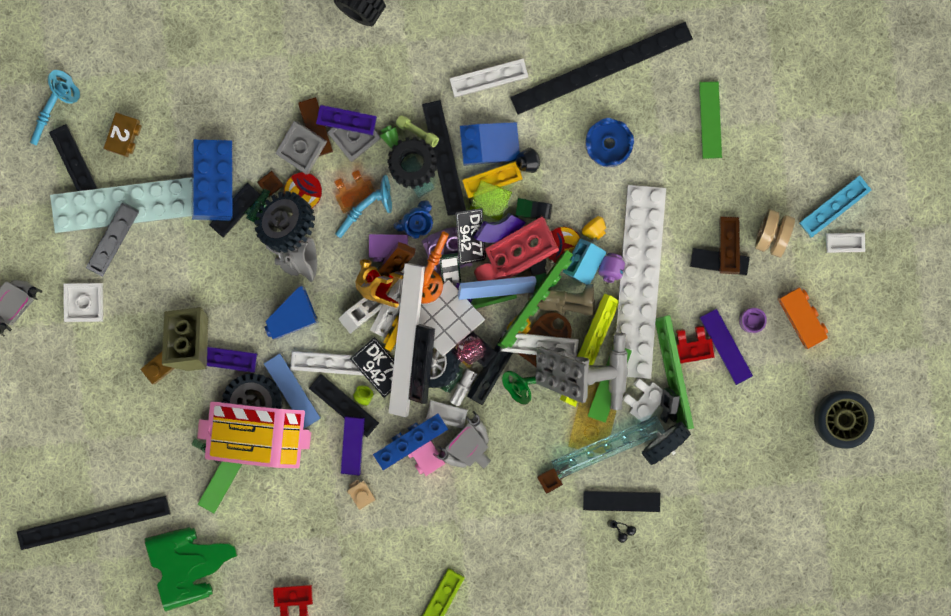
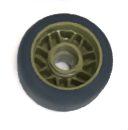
(859, 419)

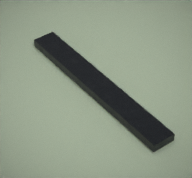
(93, 522)

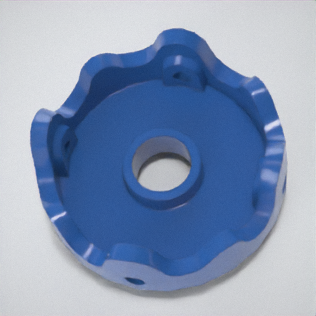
(614, 130)

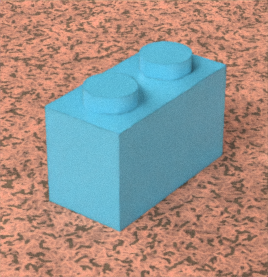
(585, 261)

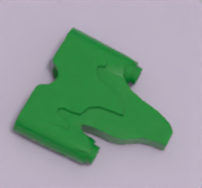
(184, 563)

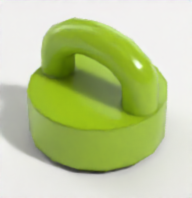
(363, 395)

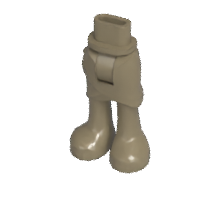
(574, 302)

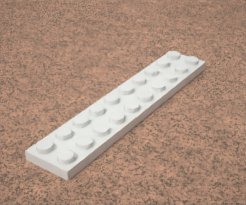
(641, 275)

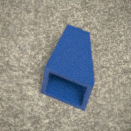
(292, 315)

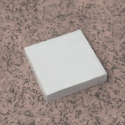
(83, 302)

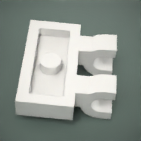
(647, 402)

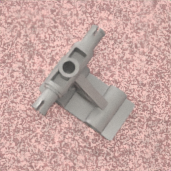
(574, 374)

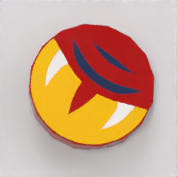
(306, 186)
(565, 239)

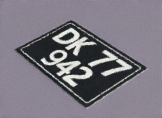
(469, 248)
(375, 365)

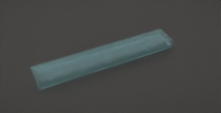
(607, 447)

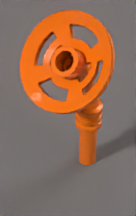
(433, 260)

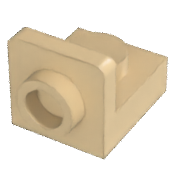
(360, 494)

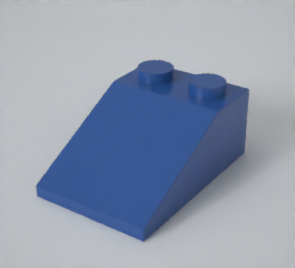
(489, 143)

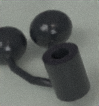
(622, 537)

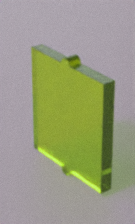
(491, 199)

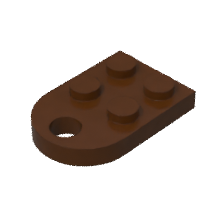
(544, 327)

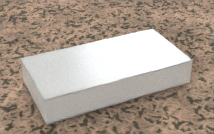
(845, 242)
(450, 414)

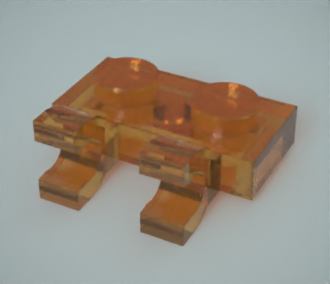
(355, 195)

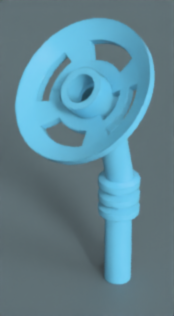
(59, 91)
(381, 194)

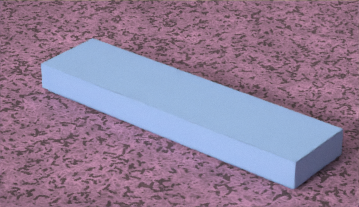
(496, 287)

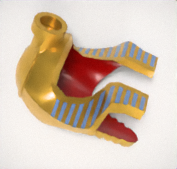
(374, 286)

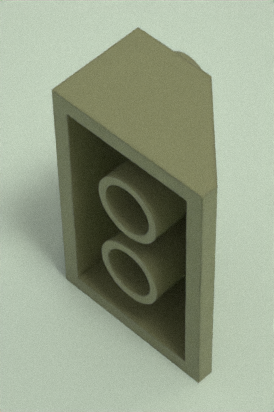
(185, 339)

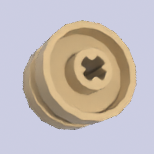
(773, 232)

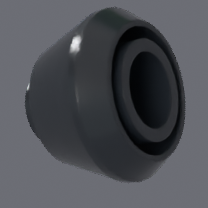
(528, 160)

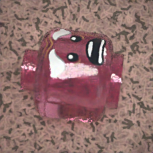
(470, 350)

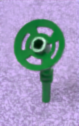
(518, 385)

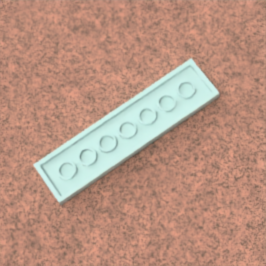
(98, 206)

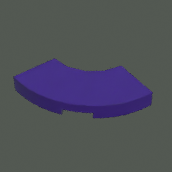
(498, 230)

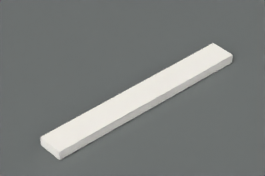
(408, 319)

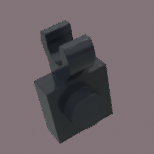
(669, 402)

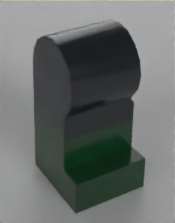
(533, 209)

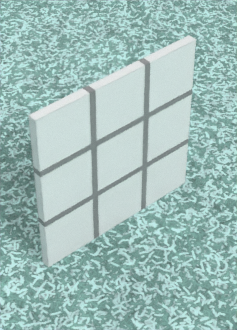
(450, 318)

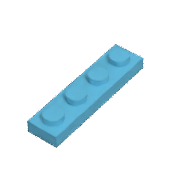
(835, 206)

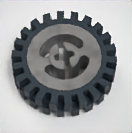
(292, 227)
(240, 385)

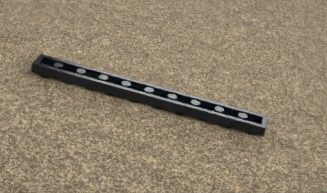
(601, 68)

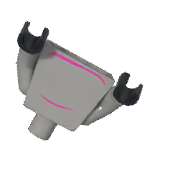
(14, 300)
(467, 445)

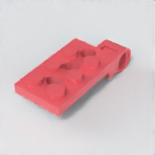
(529, 256)

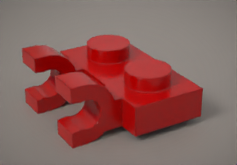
(694, 350)
(293, 597)

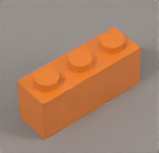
(803, 317)

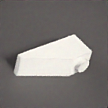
(360, 313)

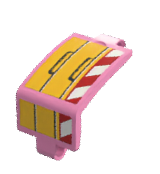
(254, 435)

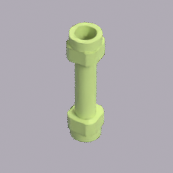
(405, 124)

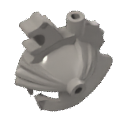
(300, 261)

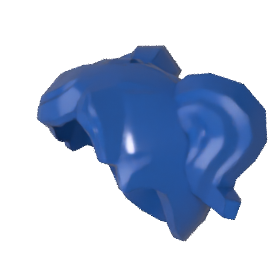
(418, 214)

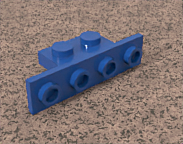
(410, 441)

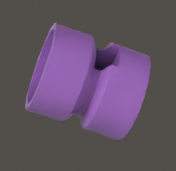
(752, 320)

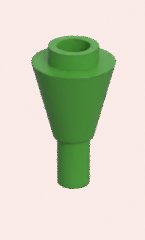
(390, 136)

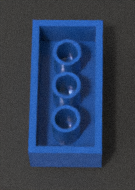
(211, 179)

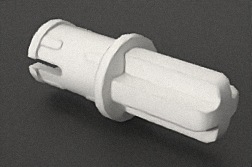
(463, 387)

